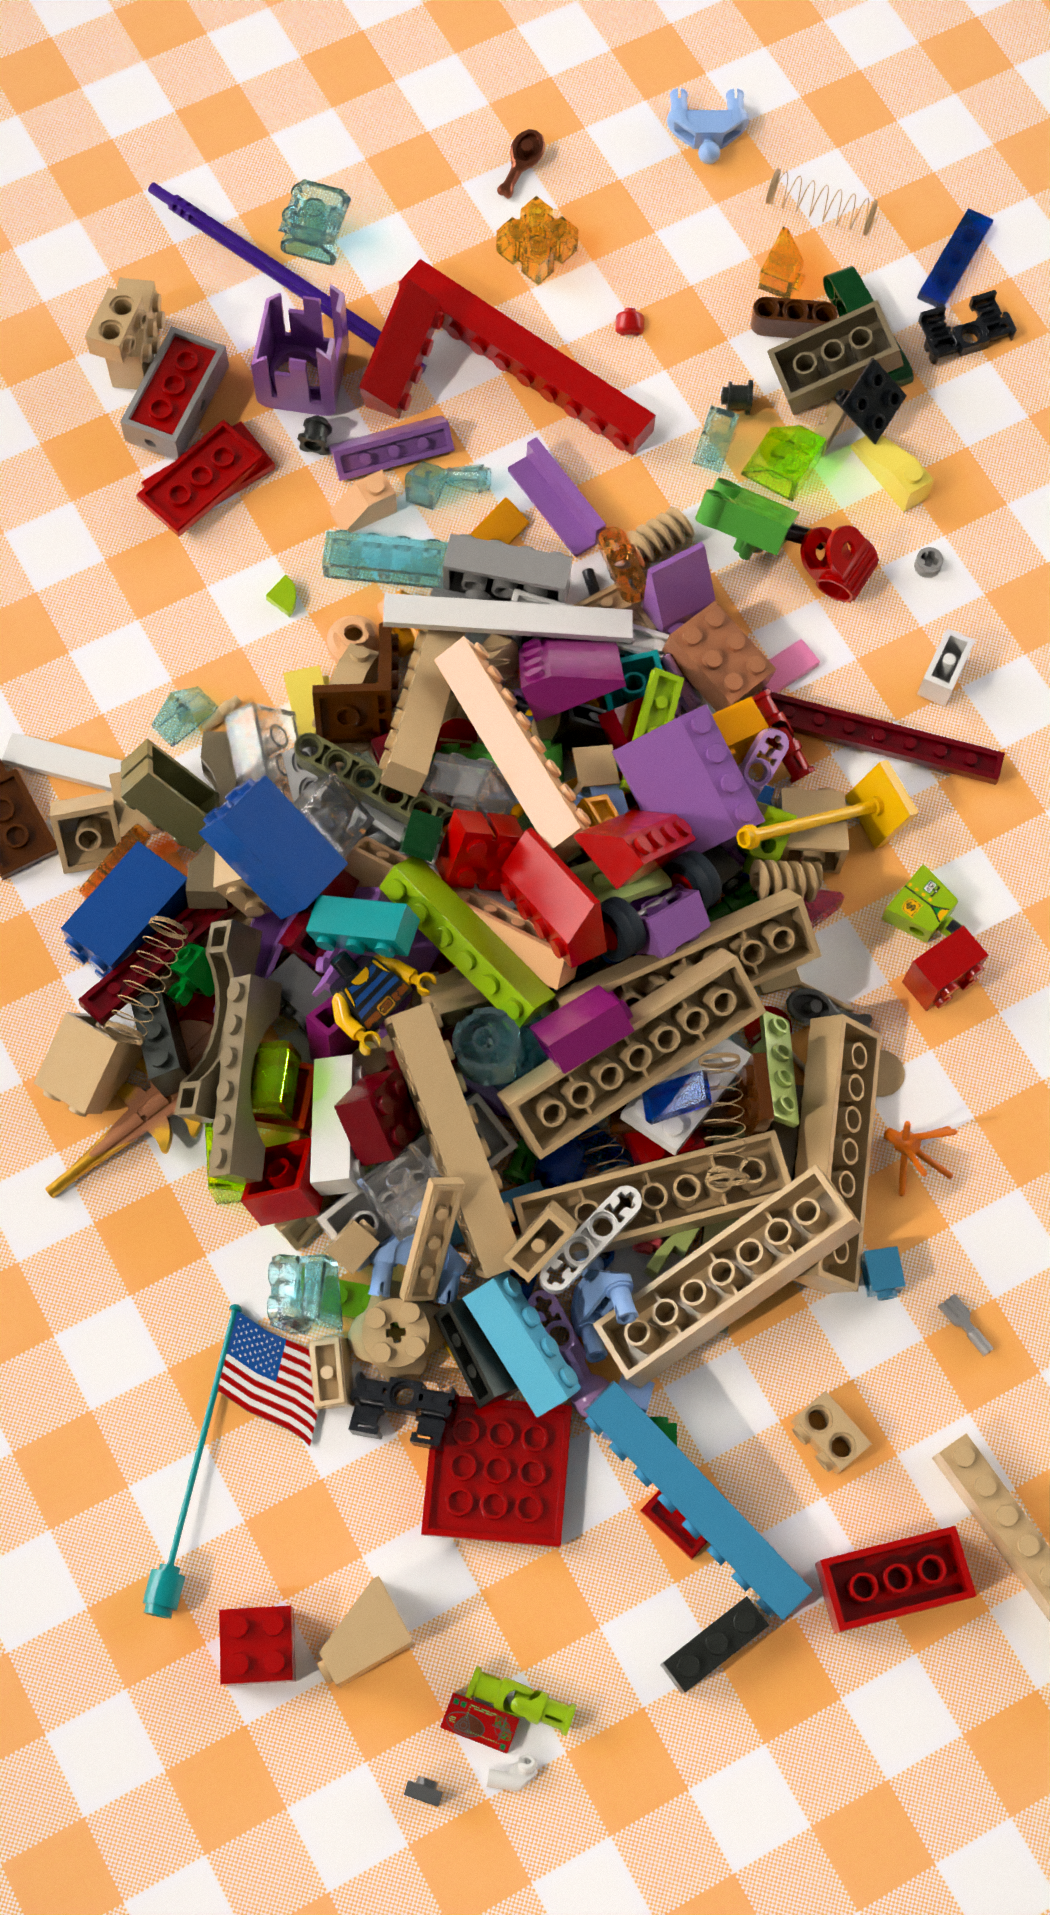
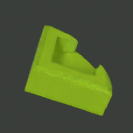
(283, 596)

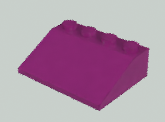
(567, 673)

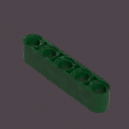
(849, 293)

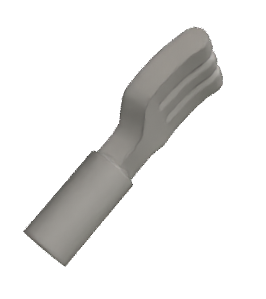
(960, 1317)

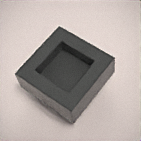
(424, 1791)

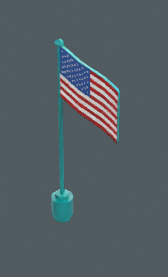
(265, 1379)

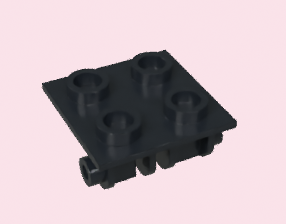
(871, 400)

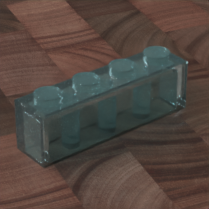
(384, 559)

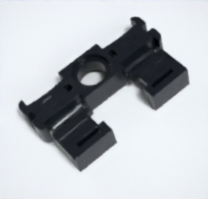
(987, 328)
(430, 1403)

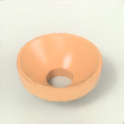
(338, 643)

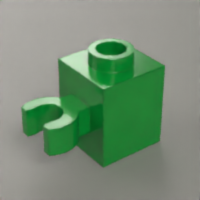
(194, 974)

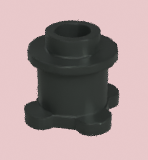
(738, 396)
(315, 435)

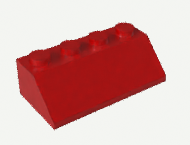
(401, 350)
(635, 844)
(553, 900)

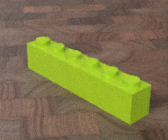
(468, 941)

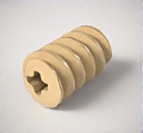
(658, 533)
(772, 877)

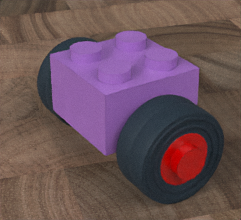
(665, 920)

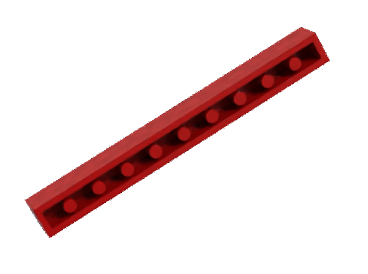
(536, 362)

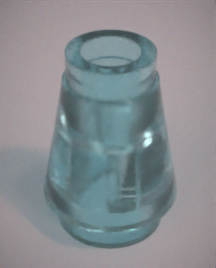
(470, 478)

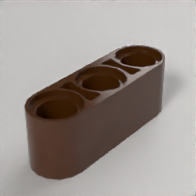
(779, 311)

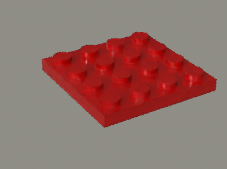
(499, 1475)

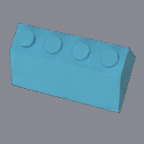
(522, 1343)

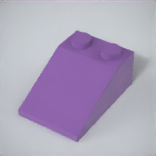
(678, 589)

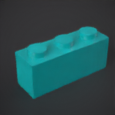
(362, 926)

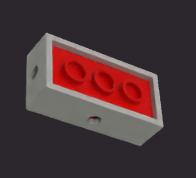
(175, 393)

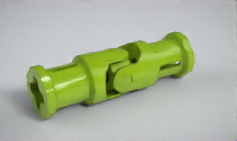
(531, 1704)

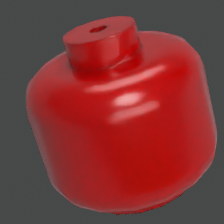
(629, 322)

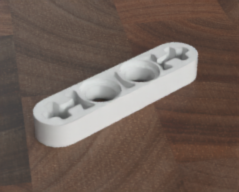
(587, 1236)

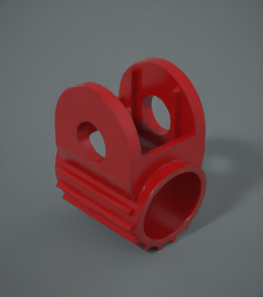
(840, 572)

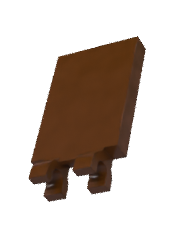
(23, 831)

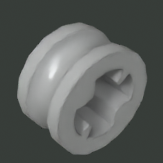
(922, 555)

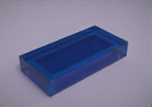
(676, 1097)

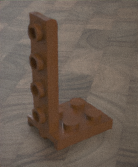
(360, 710)
(755, 1101)

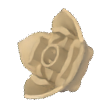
(371, 1341)

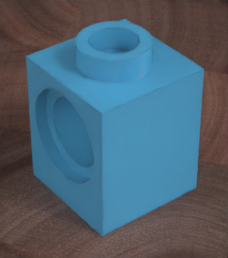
(882, 1273)

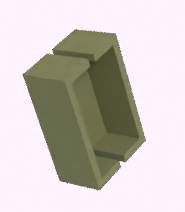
(167, 794)

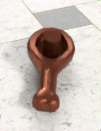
(524, 153)

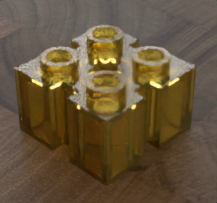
(537, 240)

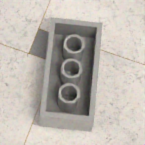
(502, 567)

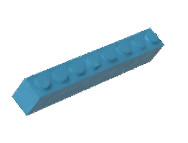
(697, 1500)

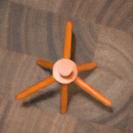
(909, 1146)

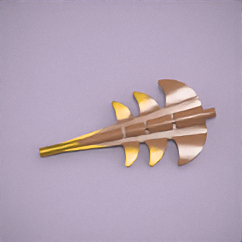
(146, 1112)

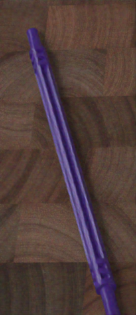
(261, 261)

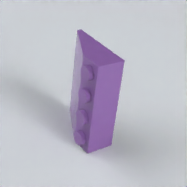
(691, 774)

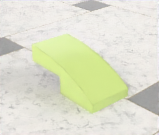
(677, 1243)

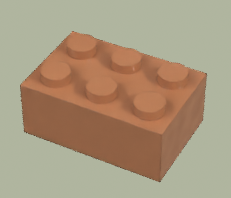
(718, 658)

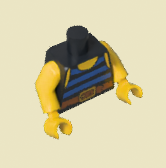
(370, 992)

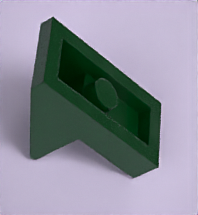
(421, 835)

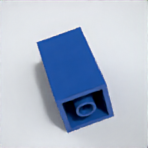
(272, 846)
(119, 909)

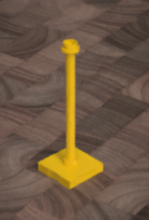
(876, 800)

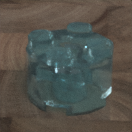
(471, 1049)

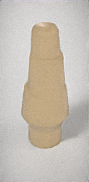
(224, 709)

